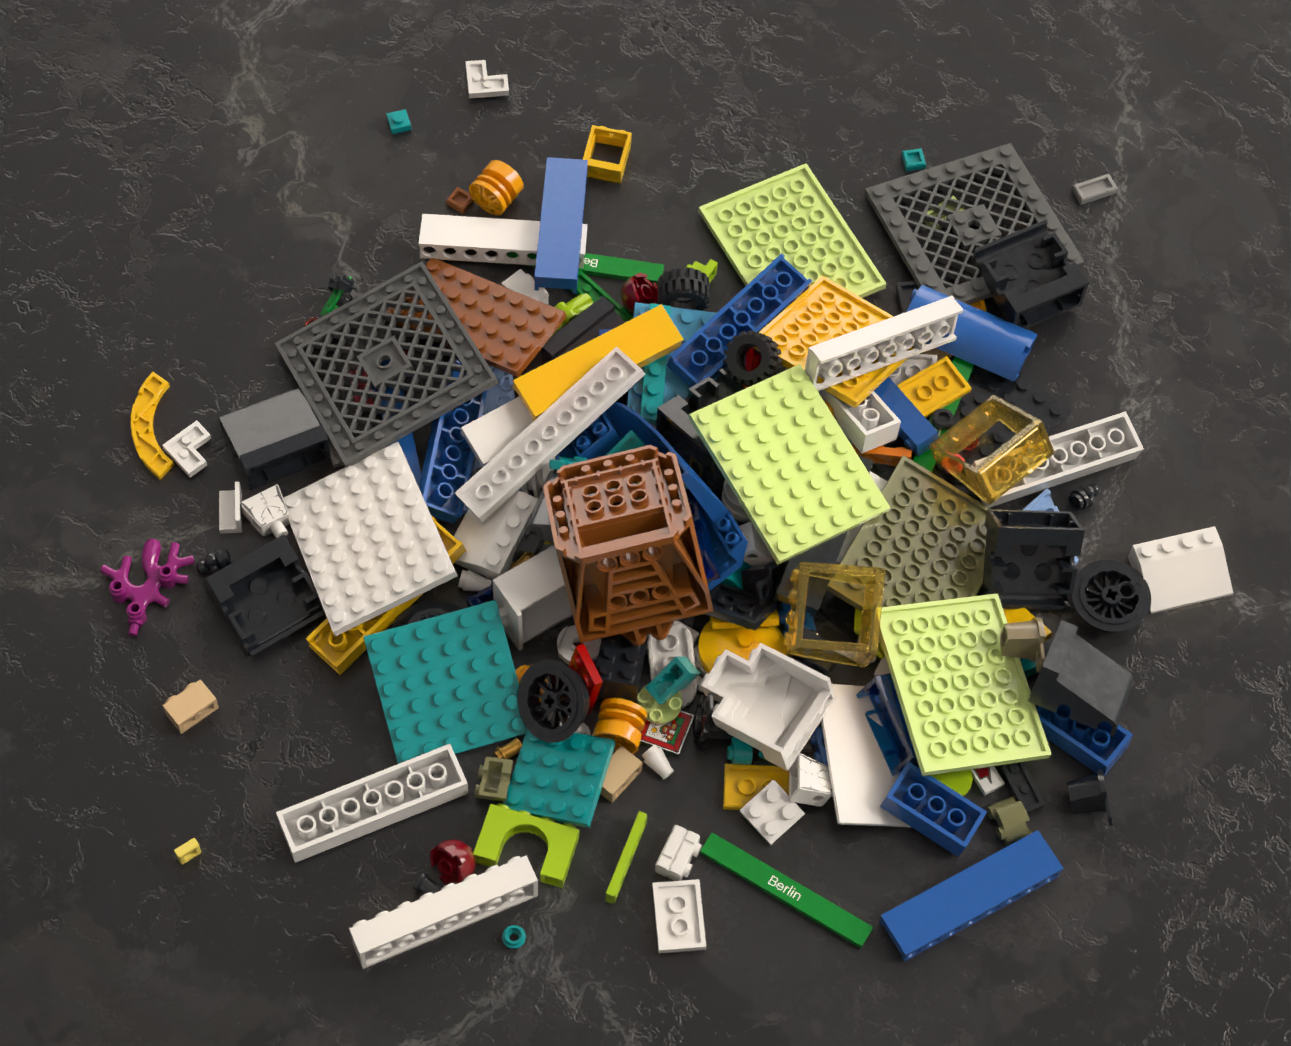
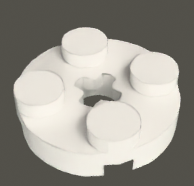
(565, 646)

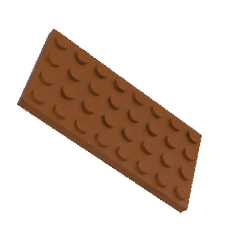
(500, 321)

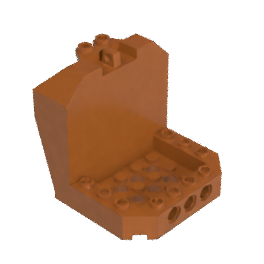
(628, 563)

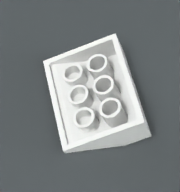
(495, 540)
(1183, 569)

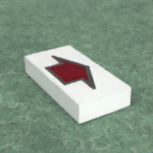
(987, 779)

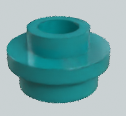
(513, 930)

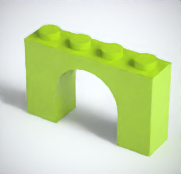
(504, 823)

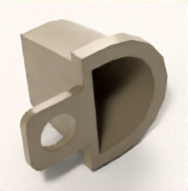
(1024, 640)

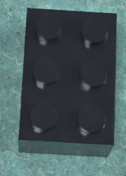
(620, 667)

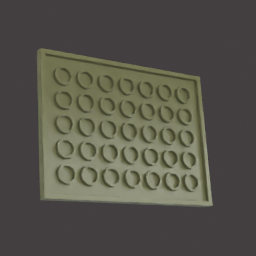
(925, 542)

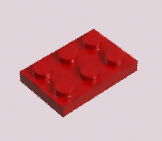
(584, 666)

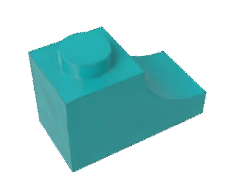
(672, 679)

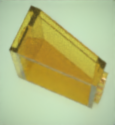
(1005, 465)
(847, 653)

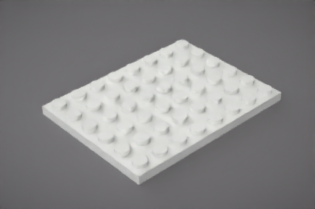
(368, 539)

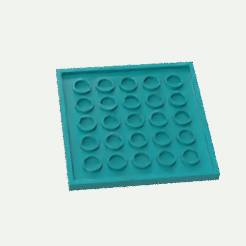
(446, 682)

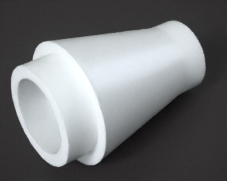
(472, 581)
(656, 760)

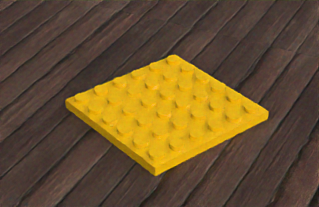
(822, 315)

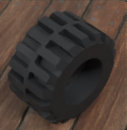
(684, 289)
(737, 352)

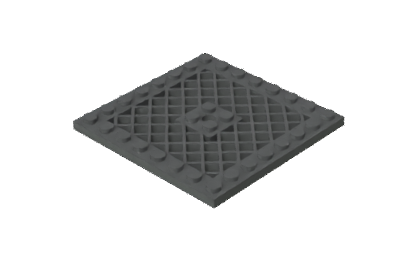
(999, 160)
(412, 283)

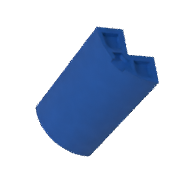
(982, 337)

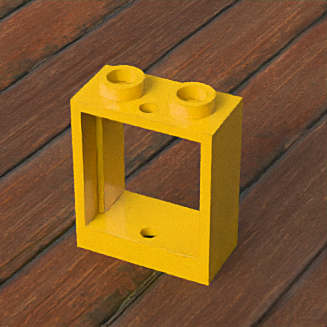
(606, 170)

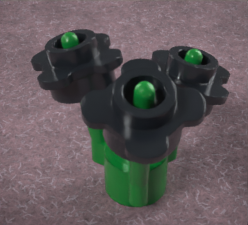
(338, 287)

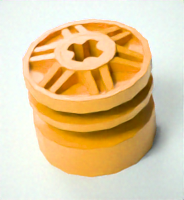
(496, 187)
(621, 722)

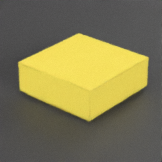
(187, 851)

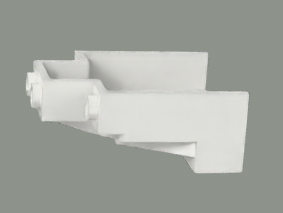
(768, 701)

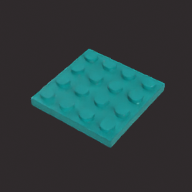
(560, 777)

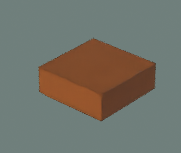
(459, 200)

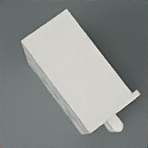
(532, 597)

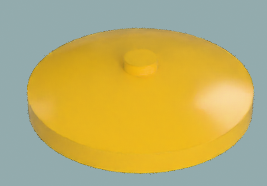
(736, 640)

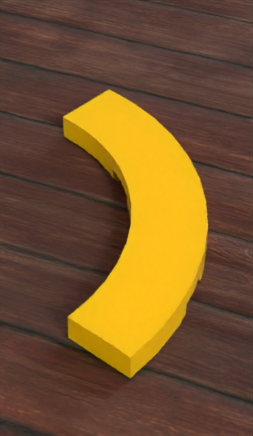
(142, 426)

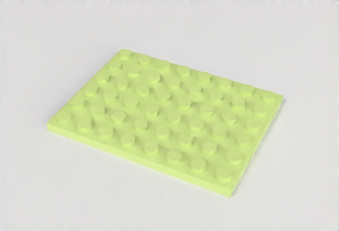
(795, 219)
(789, 463)
(957, 689)

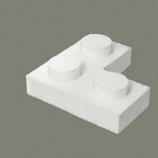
(482, 85)
(183, 448)

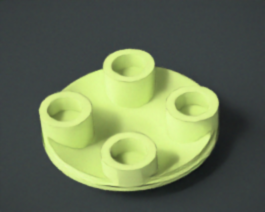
(657, 712)

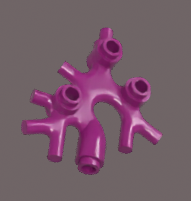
(157, 576)

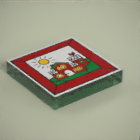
(669, 735)

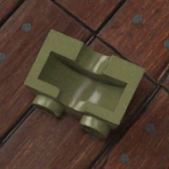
(495, 779)
(1010, 818)

